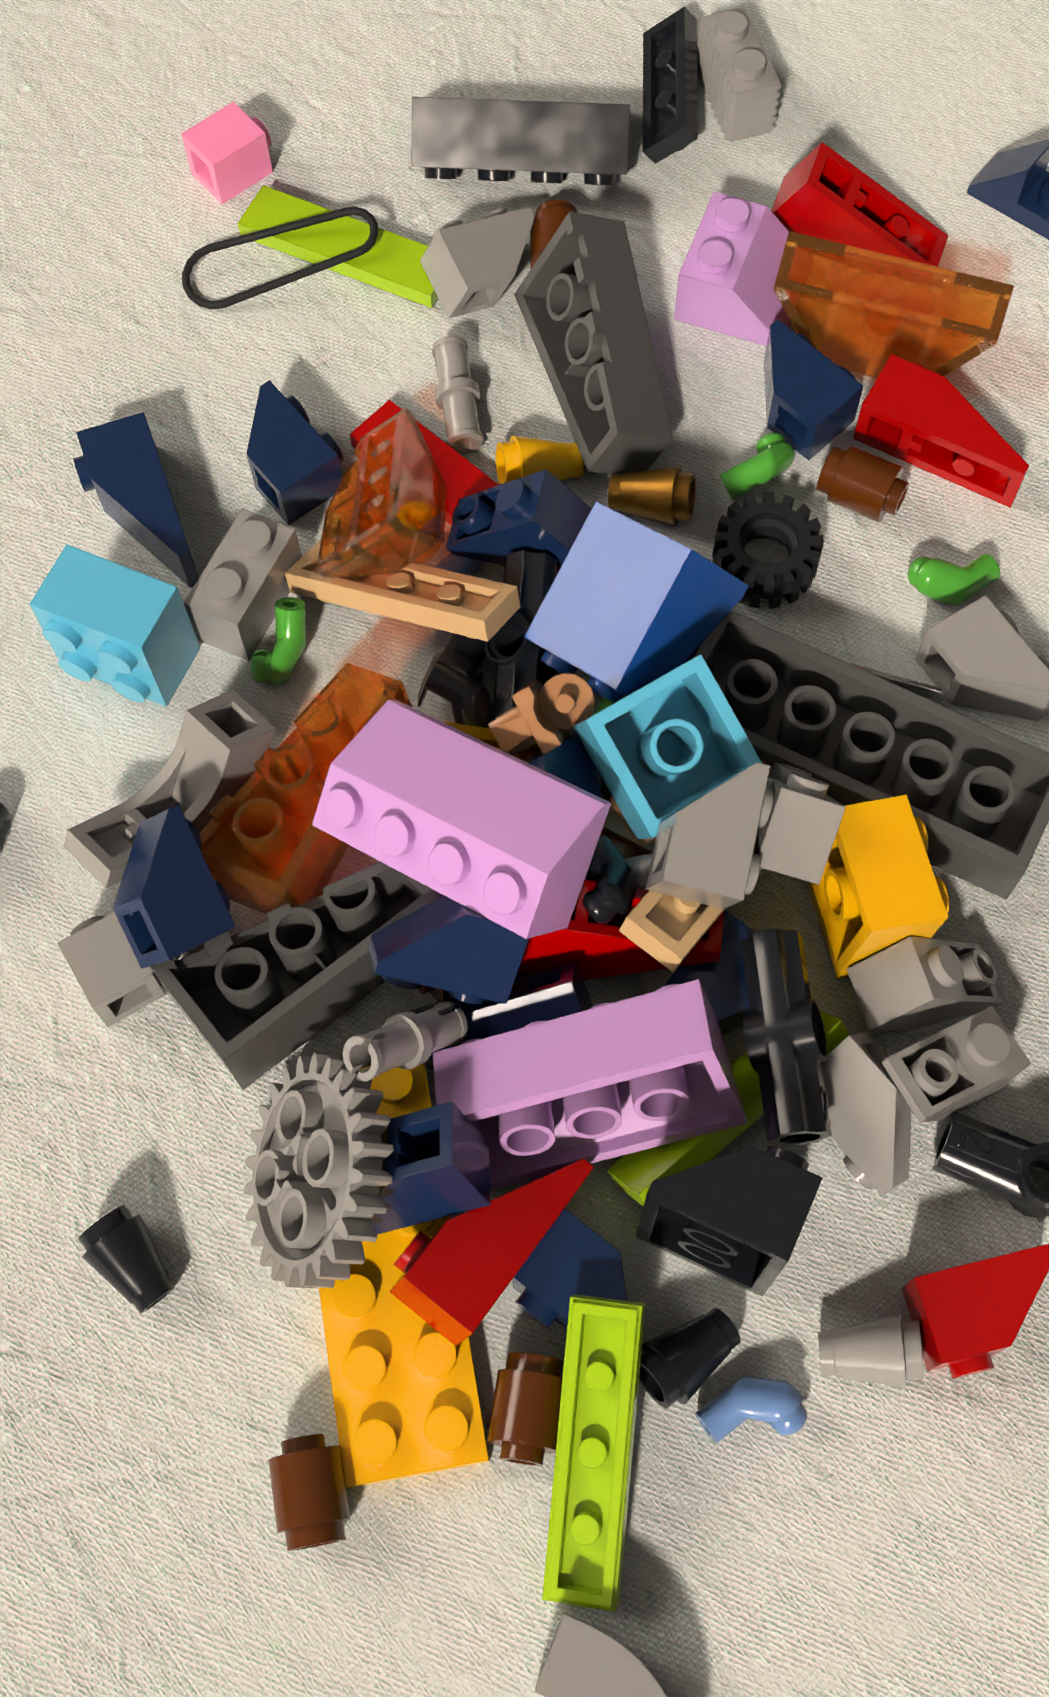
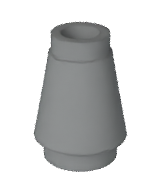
(873, 1352)

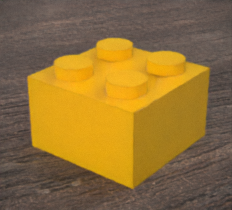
(877, 883)

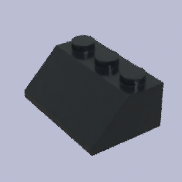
(733, 1214)

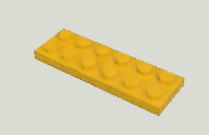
(397, 1384)

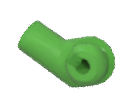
(772, 459)
(951, 582)
(289, 644)

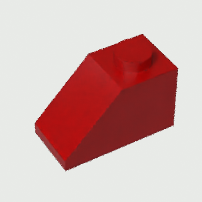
(974, 1308)

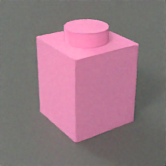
(228, 152)

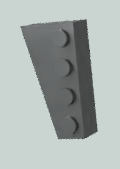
(597, 344)
(290, 975)

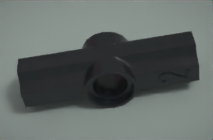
(515, 656)
(785, 1038)
(993, 1162)

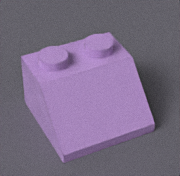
(733, 270)

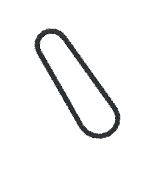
(272, 232)

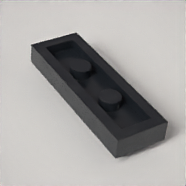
(670, 86)

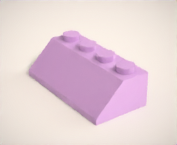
(463, 819)
(594, 1083)

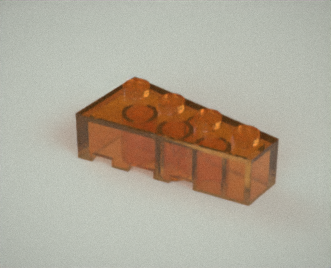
(264, 835)

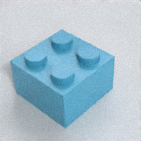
(116, 626)
(666, 745)

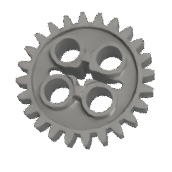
(317, 1173)

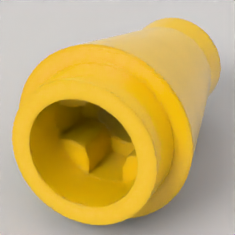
(530, 455)

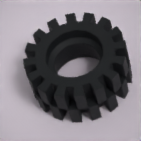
(776, 523)

